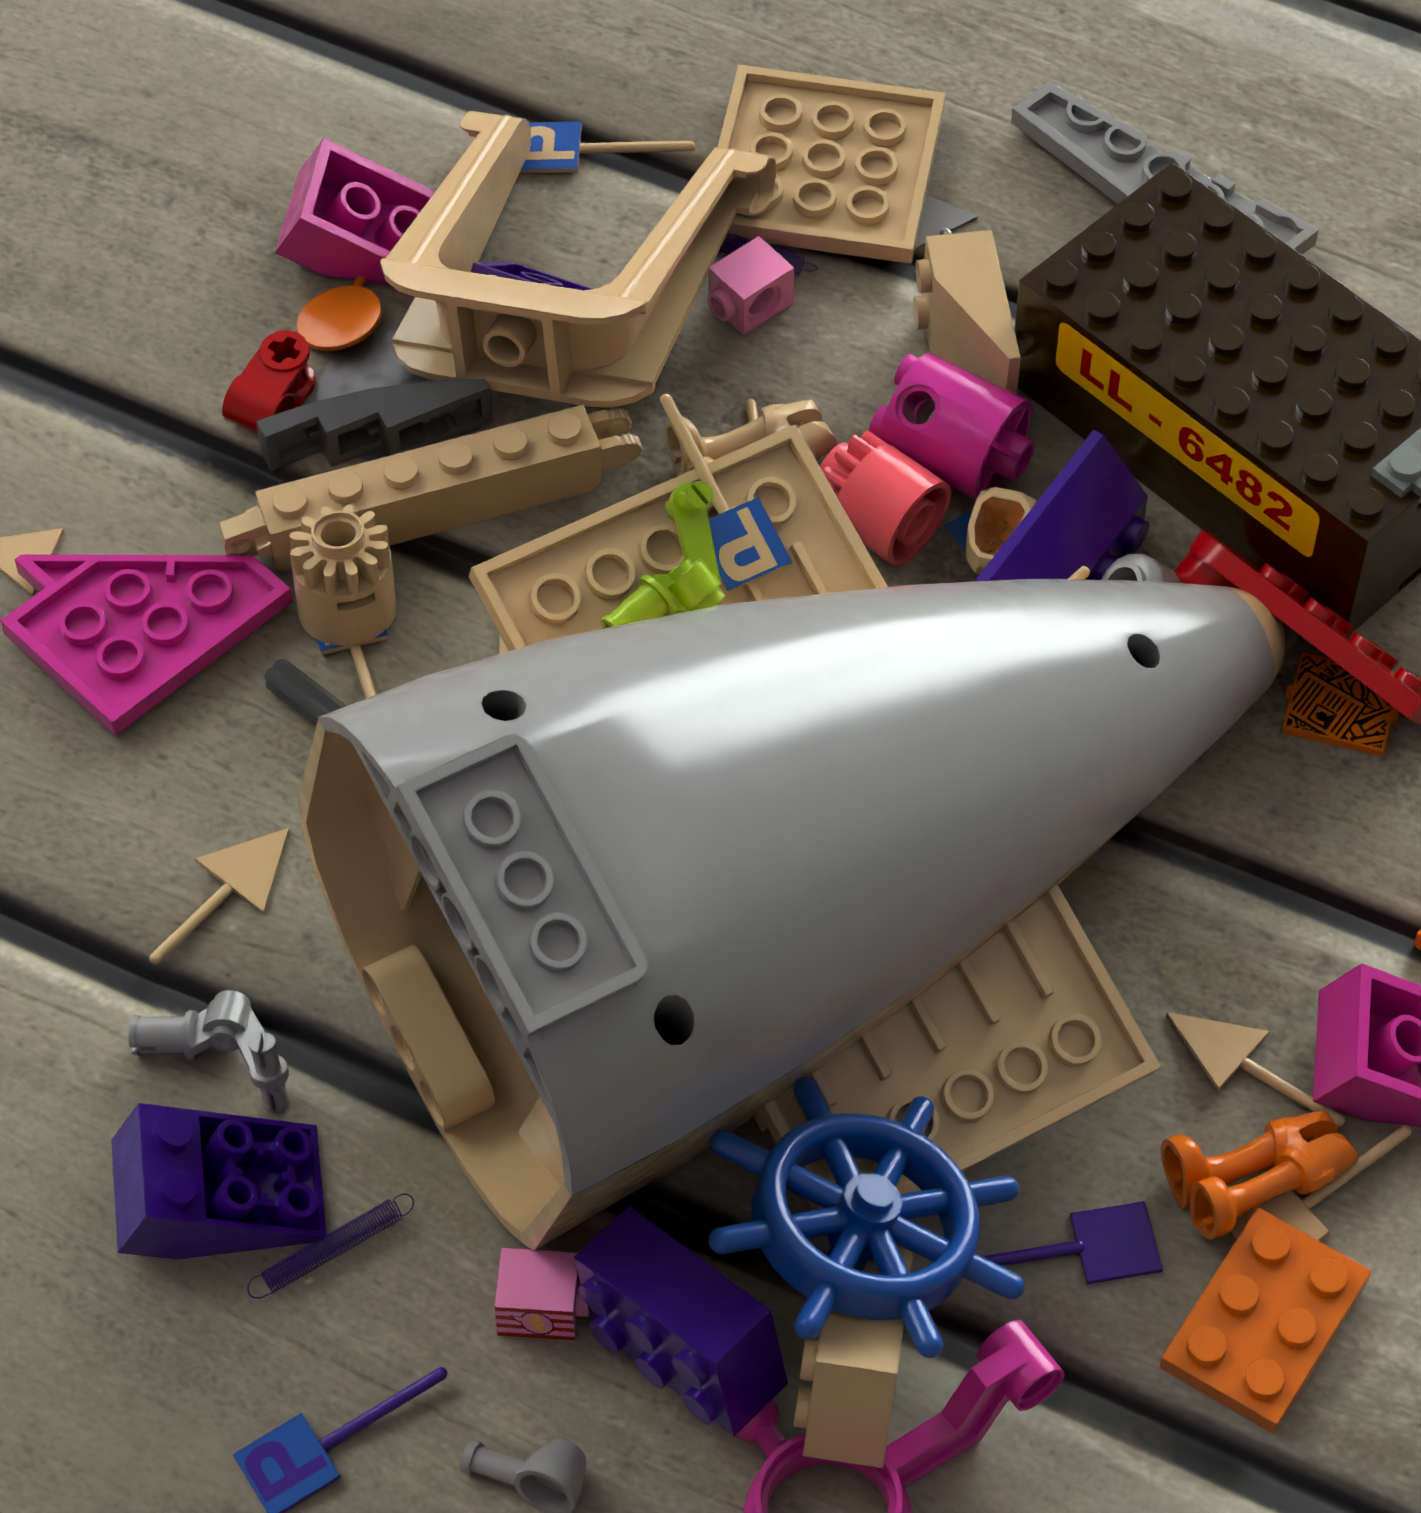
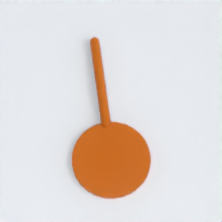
(340, 317)

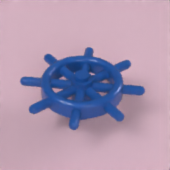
(865, 1217)

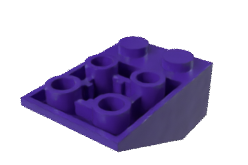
(214, 1183)

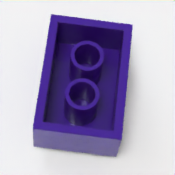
(680, 1321)

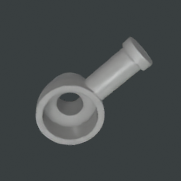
(546, 1480)

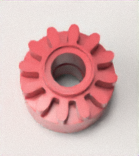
(886, 496)

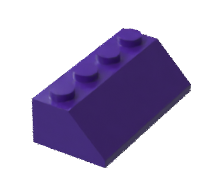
(1080, 520)

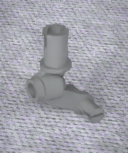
(226, 1026)

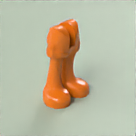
(1300, 1149)

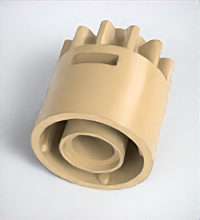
(343, 577)

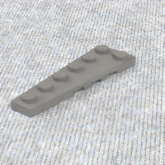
(1120, 160)

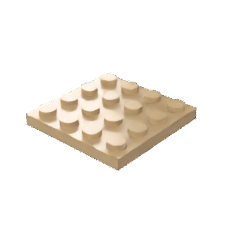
(846, 158)

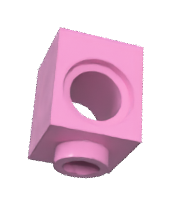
(750, 285)

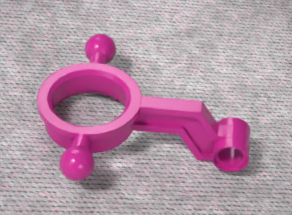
(1009, 1368)

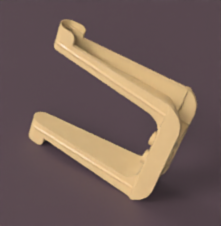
(546, 338)

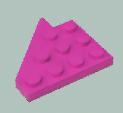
(137, 625)

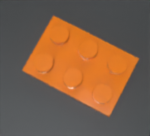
(1265, 1320)

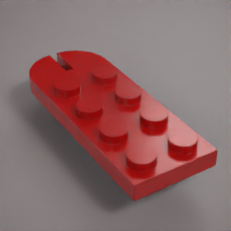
(1218, 564)

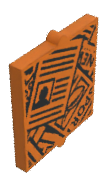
(1336, 708)

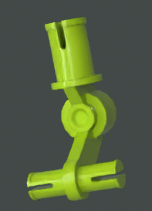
(693, 581)

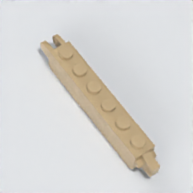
(446, 481)

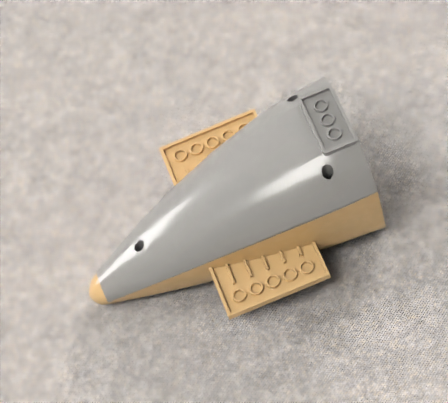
(757, 844)

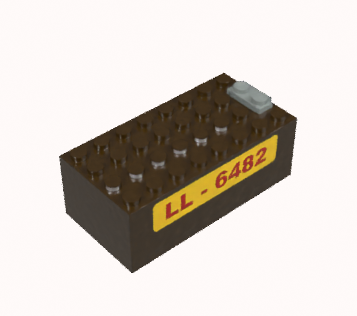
(1236, 387)

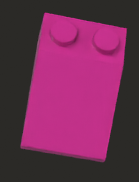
(347, 214)
(1370, 1047)

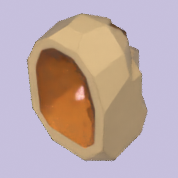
(992, 522)

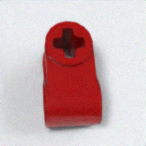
(271, 382)

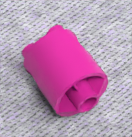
(975, 428)

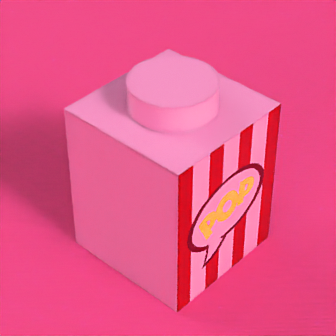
(538, 1294)

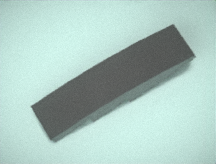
(364, 420)

